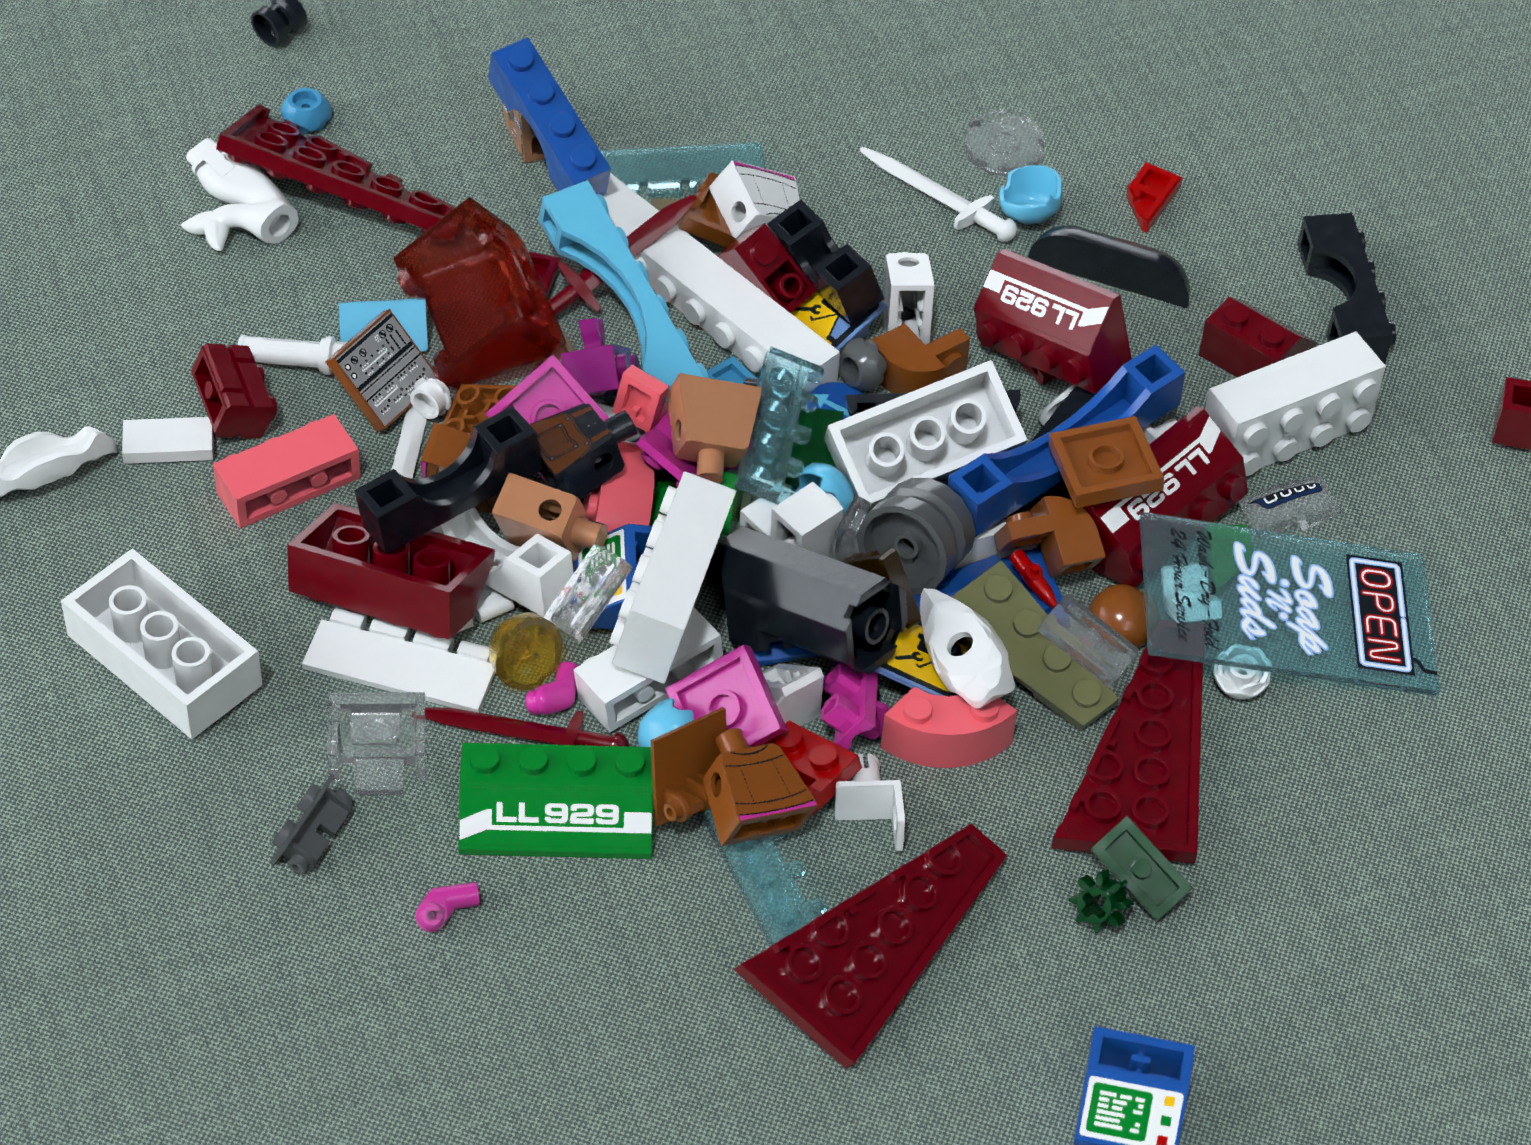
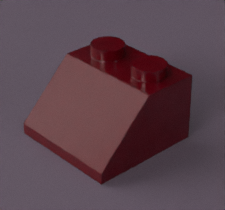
(1247, 339)

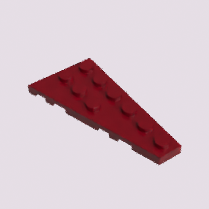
(326, 169)
(1145, 764)
(862, 956)

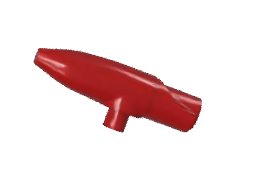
(1033, 577)

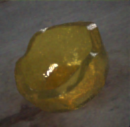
(519, 640)

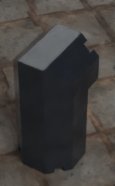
(808, 601)

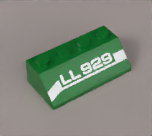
(555, 801)

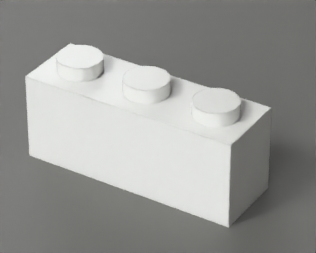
(622, 695)

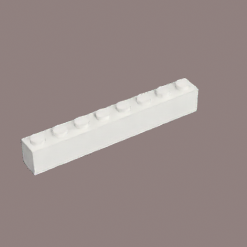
(716, 294)

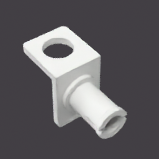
(871, 799)

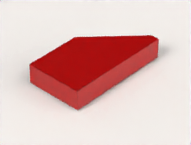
(1151, 193)

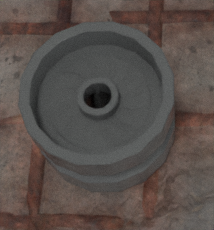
(925, 526)

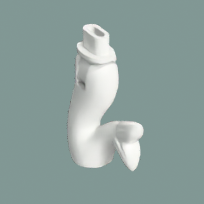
(253, 199)

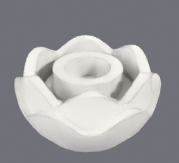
(1239, 685)

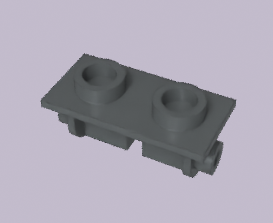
(321, 810)

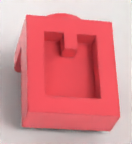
(641, 398)

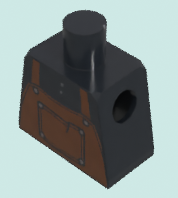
(581, 448)

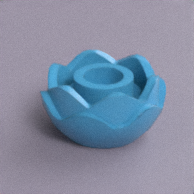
(307, 109)

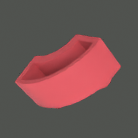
(627, 495)
(946, 730)

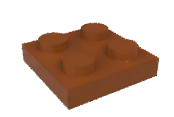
(1106, 462)

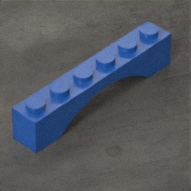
(1007, 480)

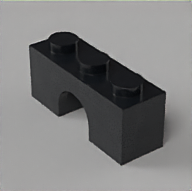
(834, 271)

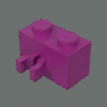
(598, 365)

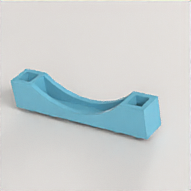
(583, 231)

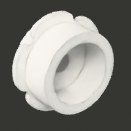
(430, 398)

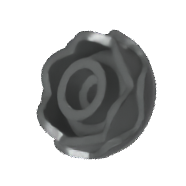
(862, 364)

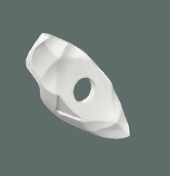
(49, 457)
(979, 673)

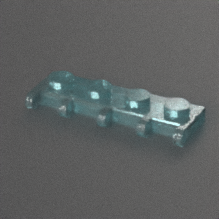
(776, 426)
(768, 884)

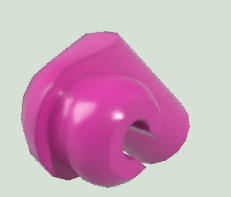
(555, 695)
(442, 902)

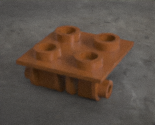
(679, 767)

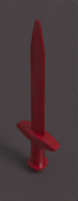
(582, 284)
(524, 729)

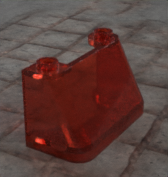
(479, 296)

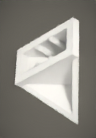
(796, 691)

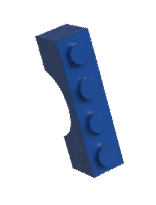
(530, 89)

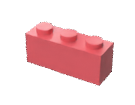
(286, 470)

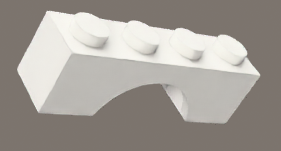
(523, 573)

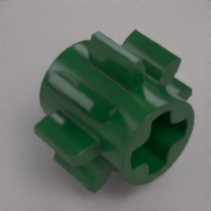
(1115, 901)

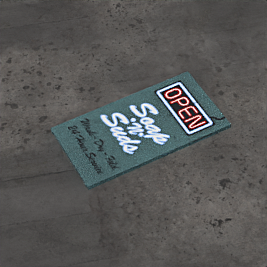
(1287, 604)

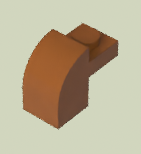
(917, 365)
(1064, 534)

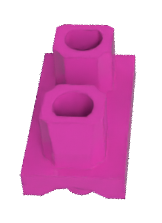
(852, 705)

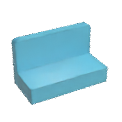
(409, 312)

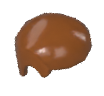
(1123, 610)

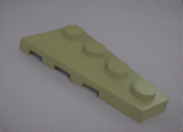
(1033, 658)

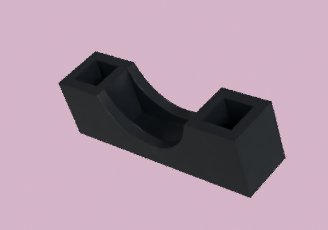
(1335, 252)
(404, 508)

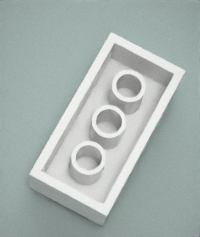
(1298, 401)
(925, 433)
(670, 576)
(162, 643)

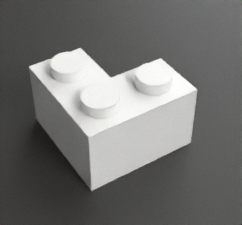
(802, 519)

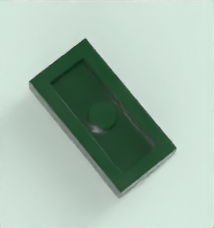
(1149, 874)

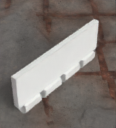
(393, 664)

